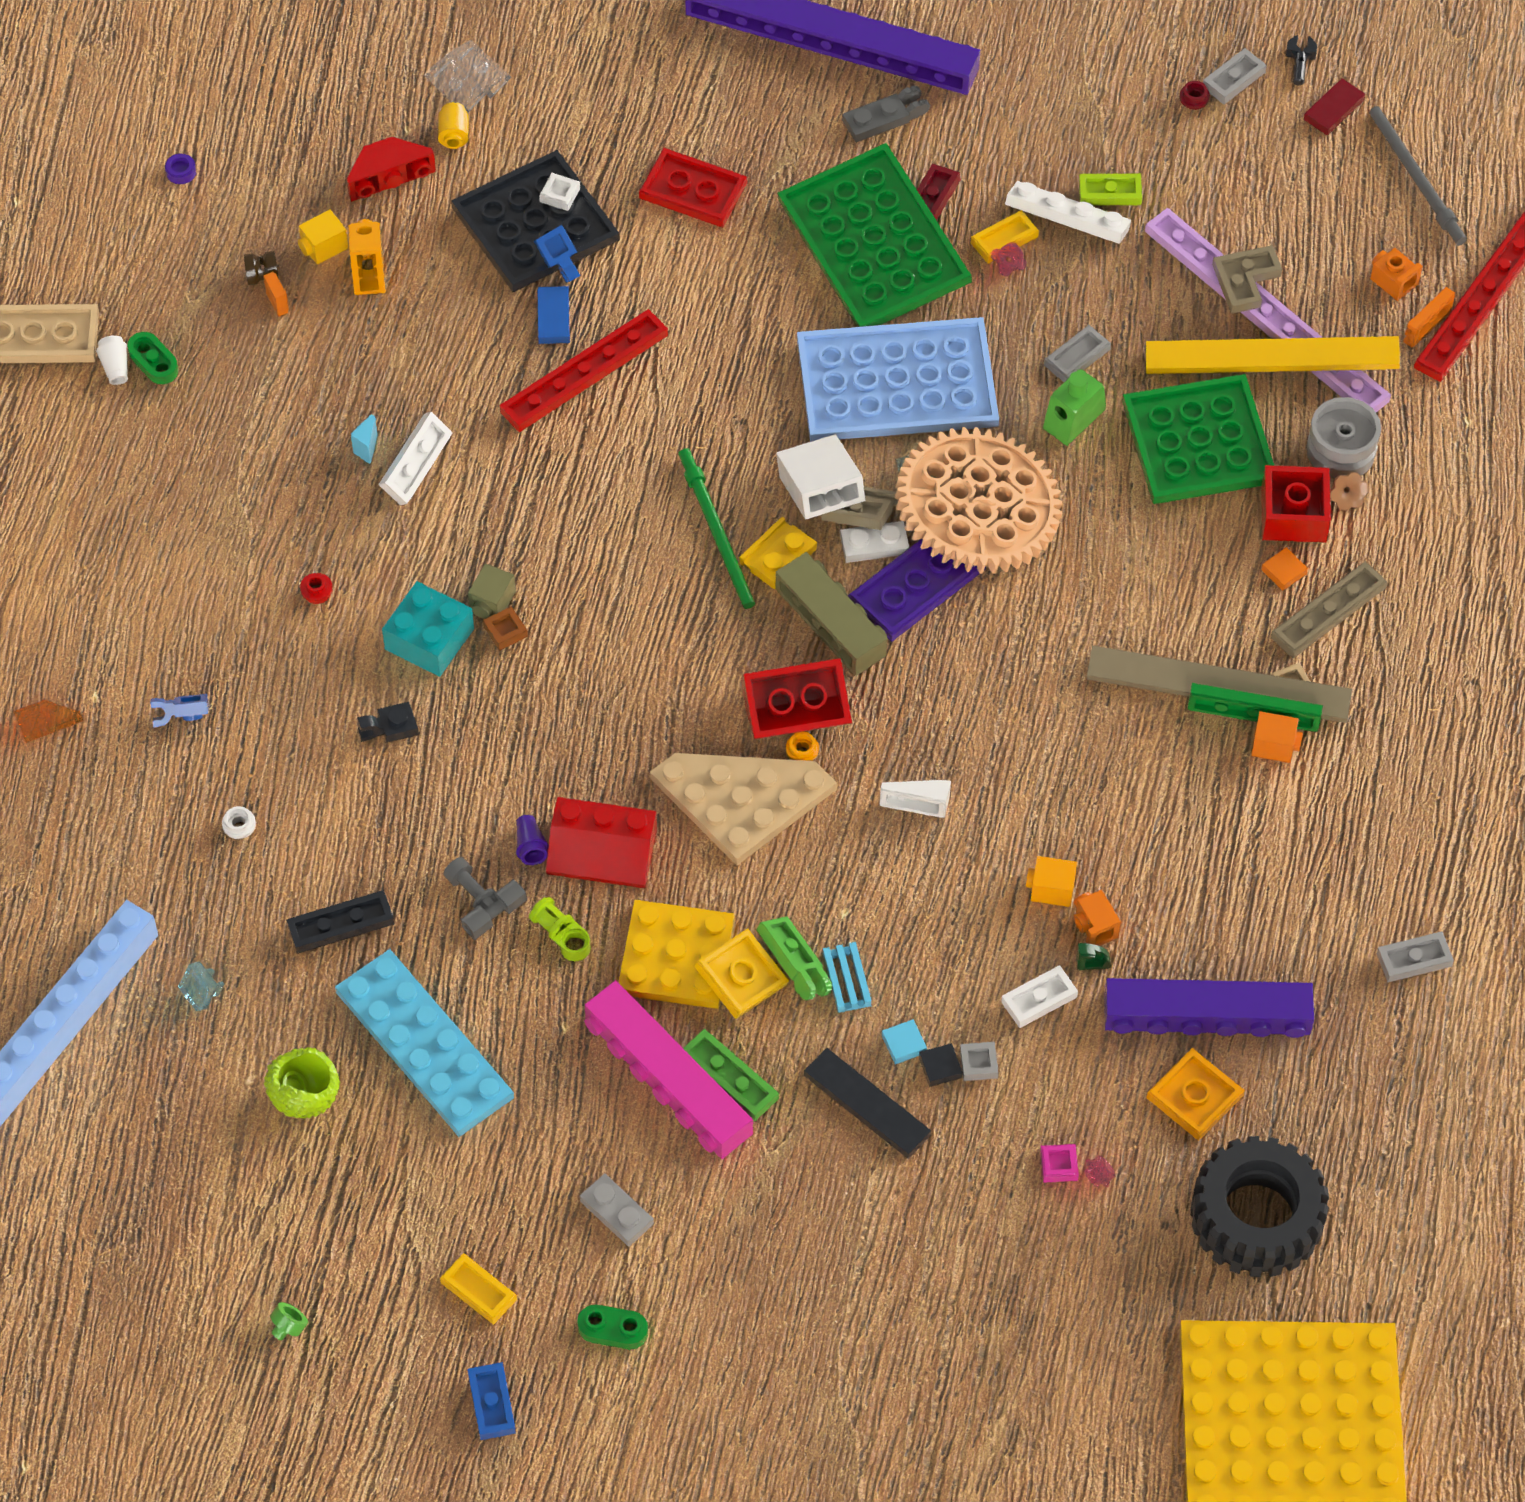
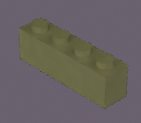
(831, 613)

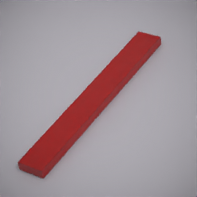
(1475, 305)

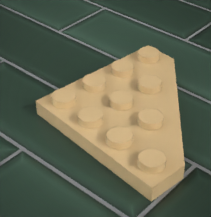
(742, 799)

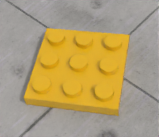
(665, 946)

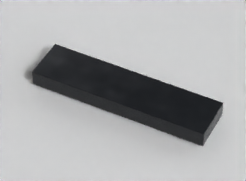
(867, 1103)

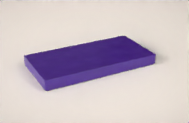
(910, 589)

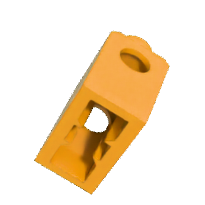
(366, 244)

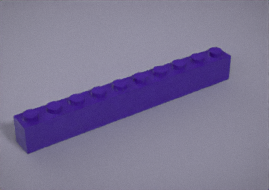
(848, 38)

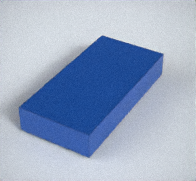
(553, 315)

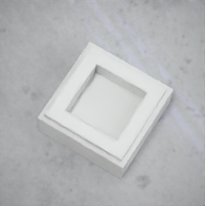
(559, 191)

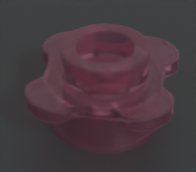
(1015, 253)

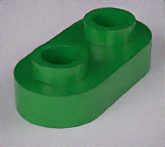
(154, 360)
(611, 1328)

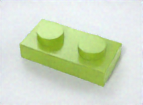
(1110, 189)

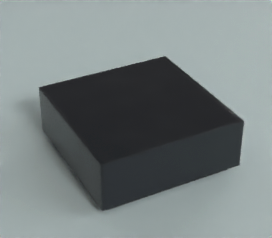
(940, 1065)

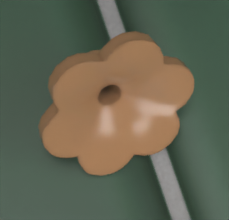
(1353, 493)

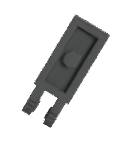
(885, 114)

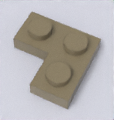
(1239, 273)

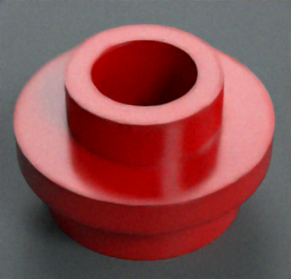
(316, 595)

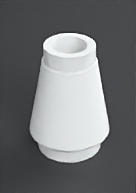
(113, 357)

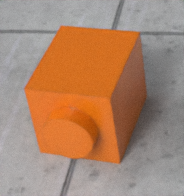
(1276, 737)

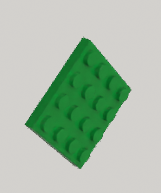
(1198, 438)

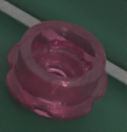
(1099, 1171)

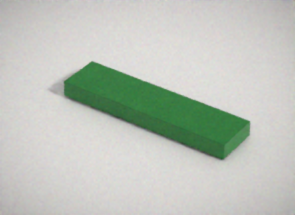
(1247, 706)

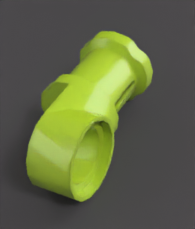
(560, 928)

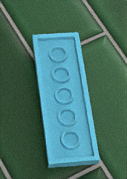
(424, 1042)

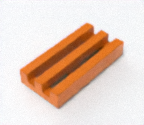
(1429, 317)

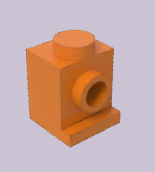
(1395, 273)
(1096, 918)

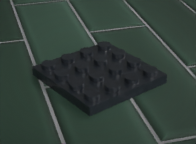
(509, 216)

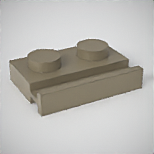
(868, 514)

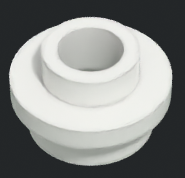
(236, 815)

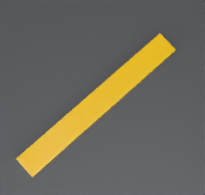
(1272, 355)

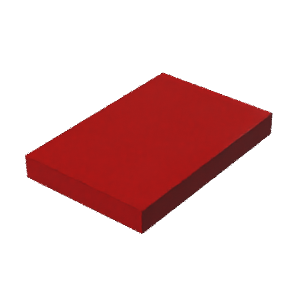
(693, 187)

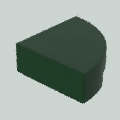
(1092, 957)

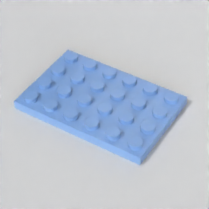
(897, 379)

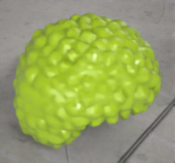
(302, 1083)

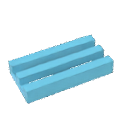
(841, 953)

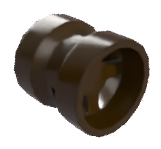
(253, 266)

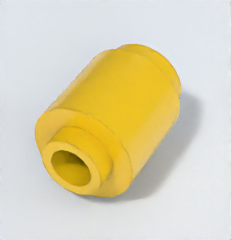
(453, 125)

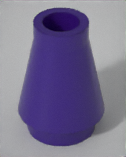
(530, 844)

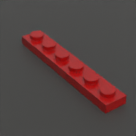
(583, 370)

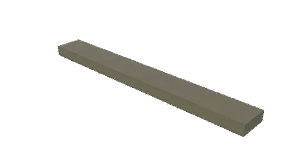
(1177, 677)

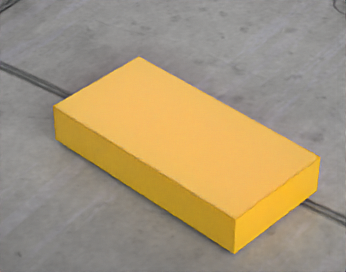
(1013, 229)
(478, 1288)

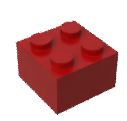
(1295, 503)

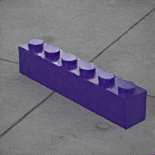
(1208, 1007)

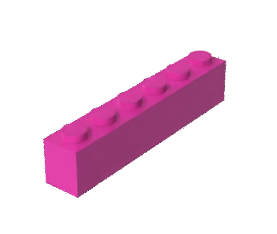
(668, 1070)

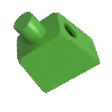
(1081, 400)

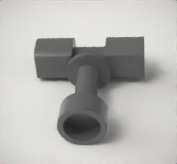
(487, 902)

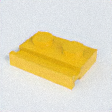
(775, 550)

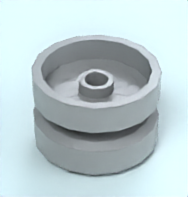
(1343, 436)

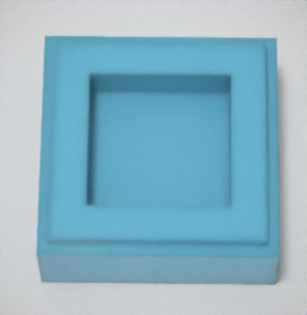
(903, 1041)

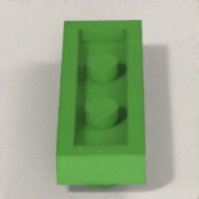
(732, 1074)

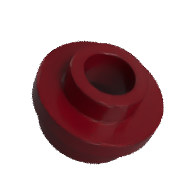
(1194, 95)

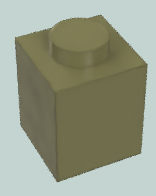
(491, 591)

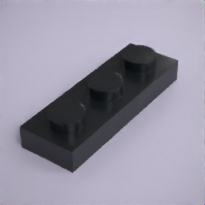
(340, 921)

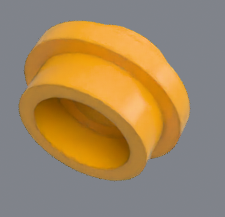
(799, 740)

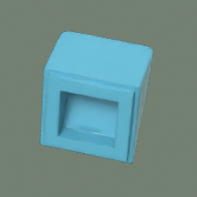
(365, 438)

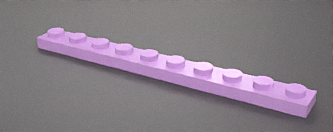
(1271, 318)

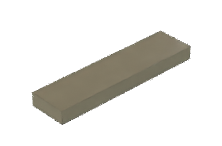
(1329, 609)

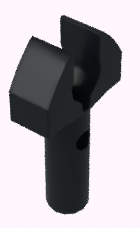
(1300, 58)

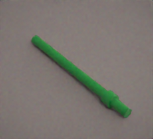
(695, 479)

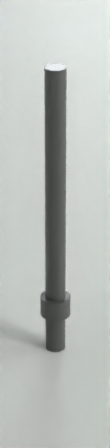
(1445, 216)

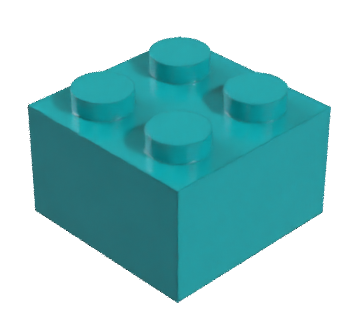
(428, 628)

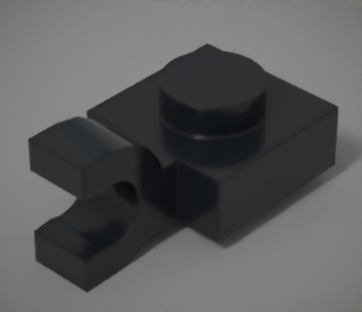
(393, 722)

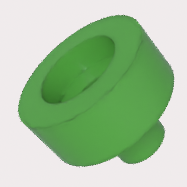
(287, 1321)

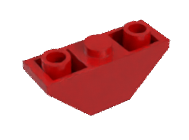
(387, 166)

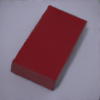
(1334, 106)

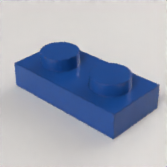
(491, 1401)

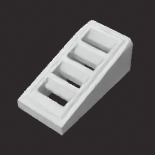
(917, 796)

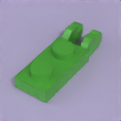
(795, 957)

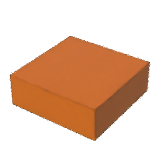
(276, 293)
(1284, 569)

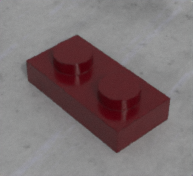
(938, 188)

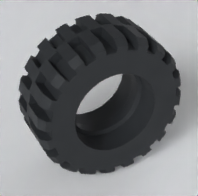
(1267, 1166)

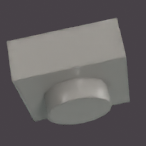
(979, 1061)

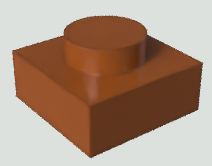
(505, 628)

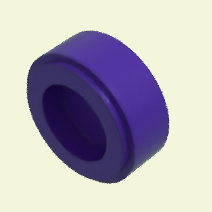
(180, 168)

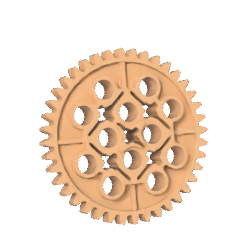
(995, 486)

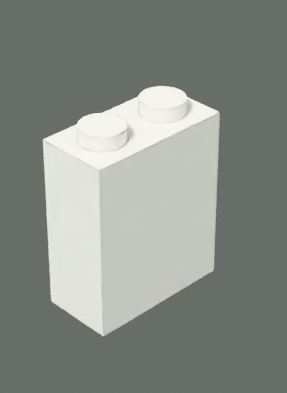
(820, 476)

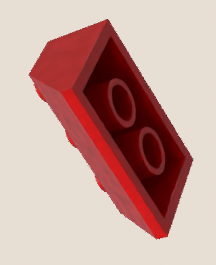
(796, 698)
(601, 842)

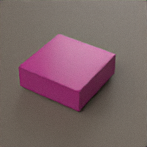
(1059, 1163)

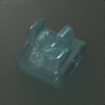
(199, 985)

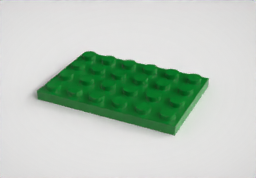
(874, 237)

